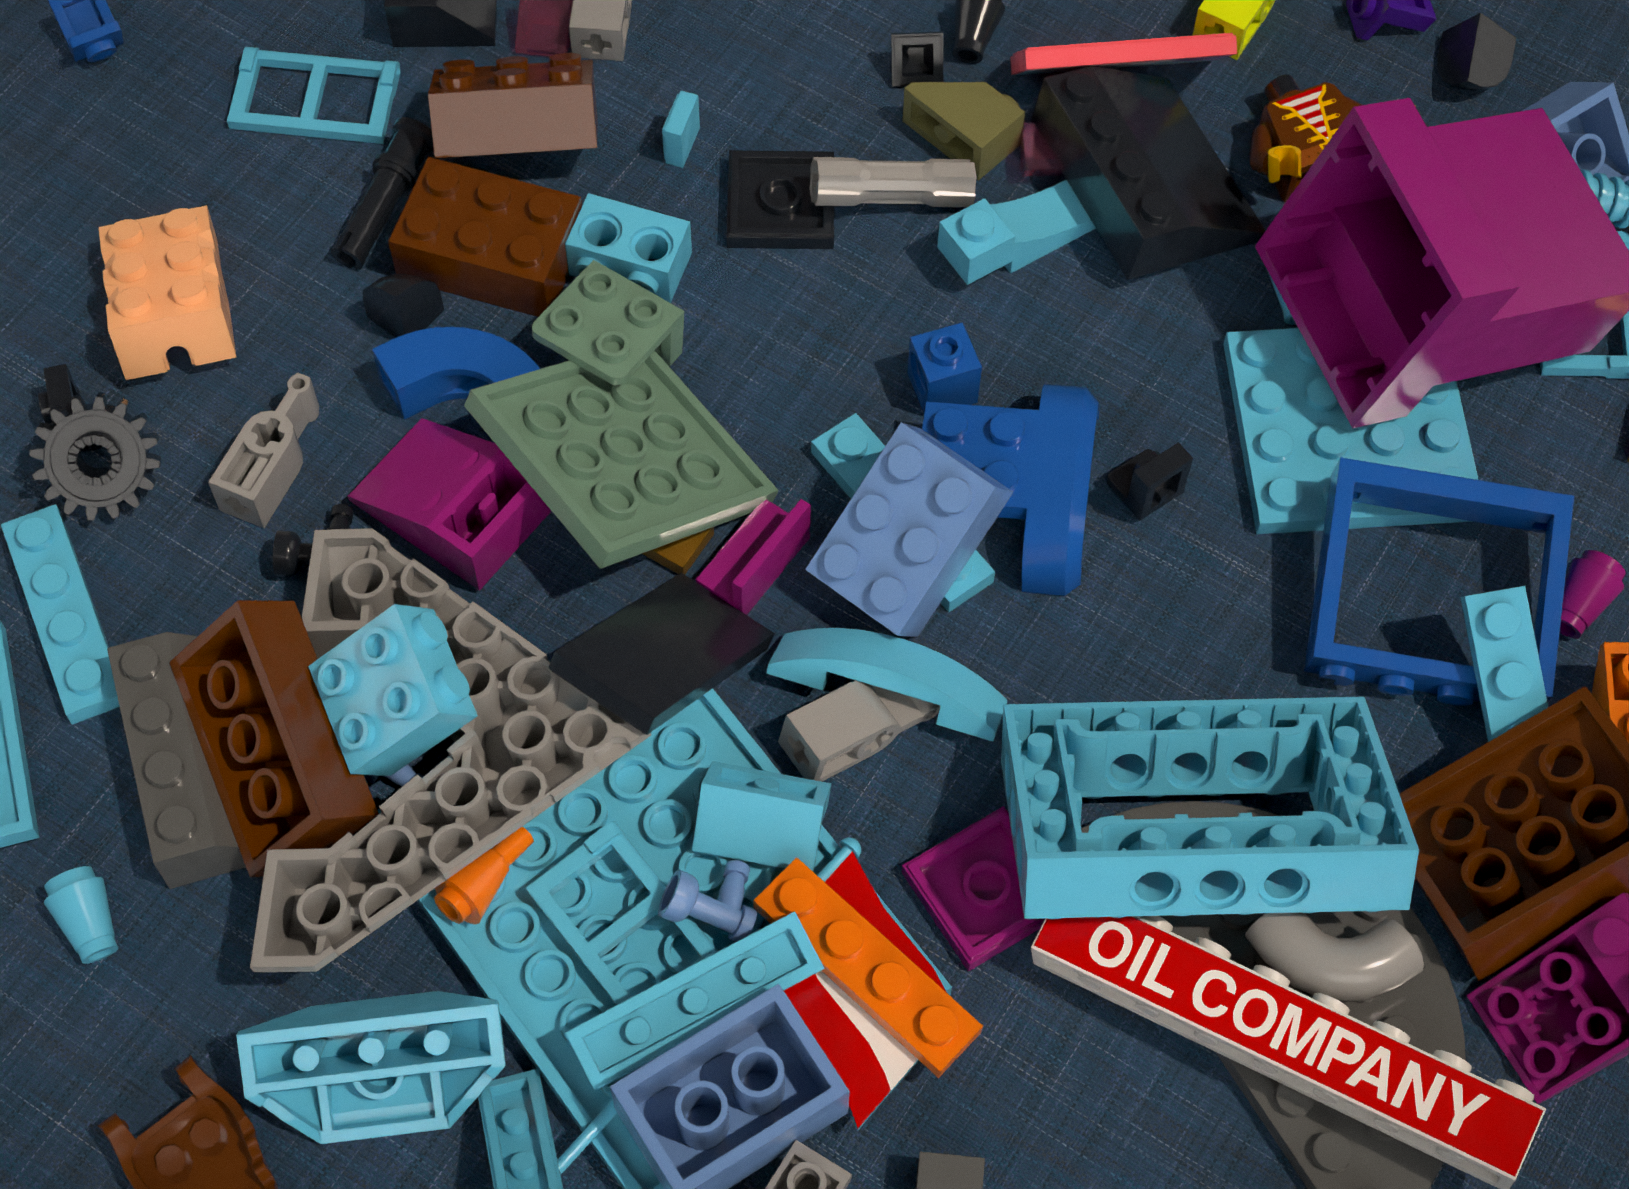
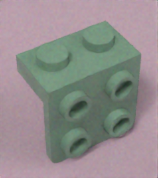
(610, 325)

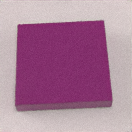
(974, 889)

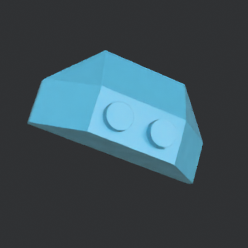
(373, 1064)

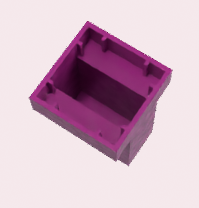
(1442, 255)

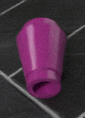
(1588, 590)

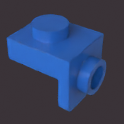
(87, 28)

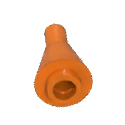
(472, 889)

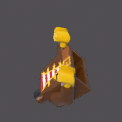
(1295, 130)

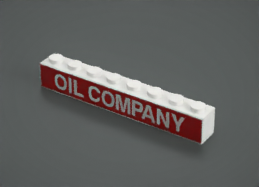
(1298, 1040)

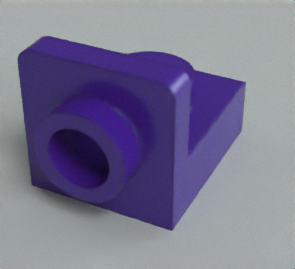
(1370, 15)

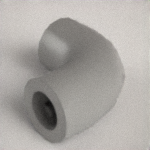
(1332, 965)

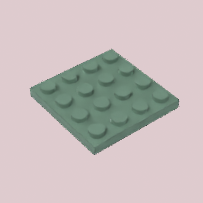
(620, 460)

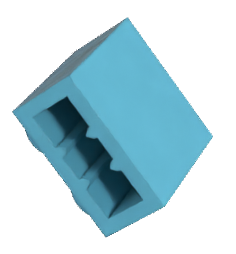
(392, 690)

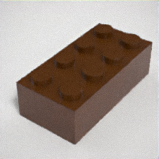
(269, 733)

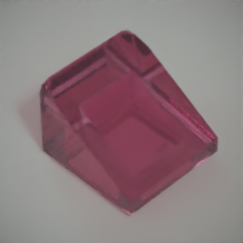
(543, 27)
(1037, 154)

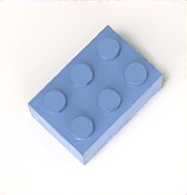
(908, 530)
(731, 1096)

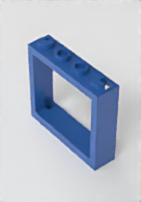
(1444, 497)

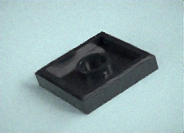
(773, 202)

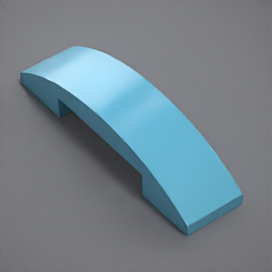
(896, 665)

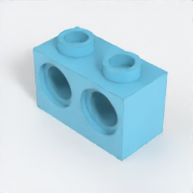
(631, 240)

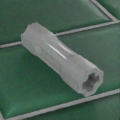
(929, 182)

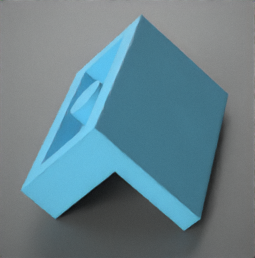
(759, 815)

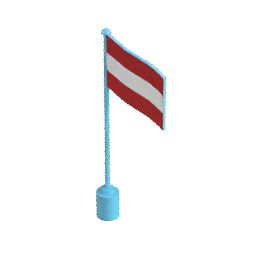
(854, 1042)

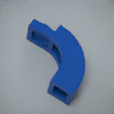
(445, 365)

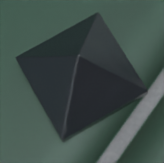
(916, 57)

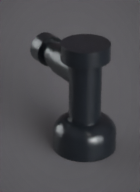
(291, 553)

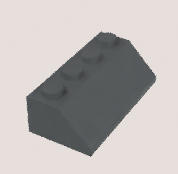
(174, 784)

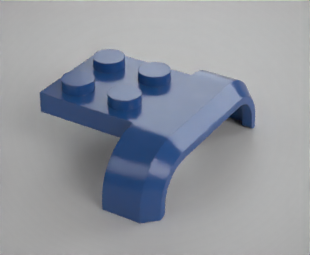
(1046, 465)

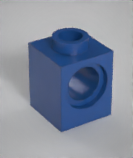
(944, 366)

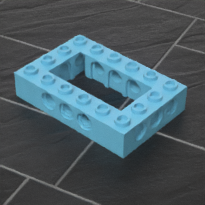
(1338, 858)

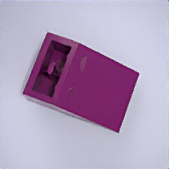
(453, 500)
(1564, 1004)

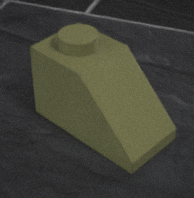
(965, 120)

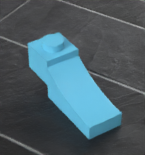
(1011, 231)

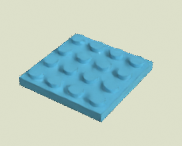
(1298, 432)

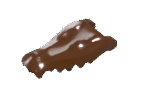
(196, 1145)

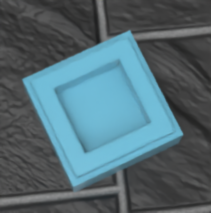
(681, 128)

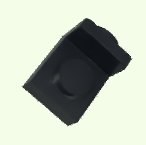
(1151, 479)

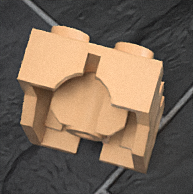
(165, 291)

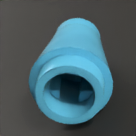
(82, 912)

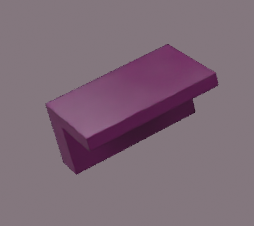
(757, 554)

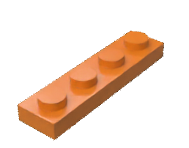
(872, 969)

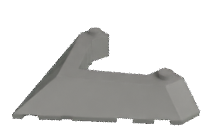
(507, 765)

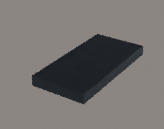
(661, 652)

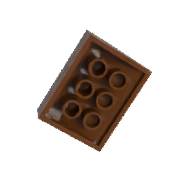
(1525, 832)

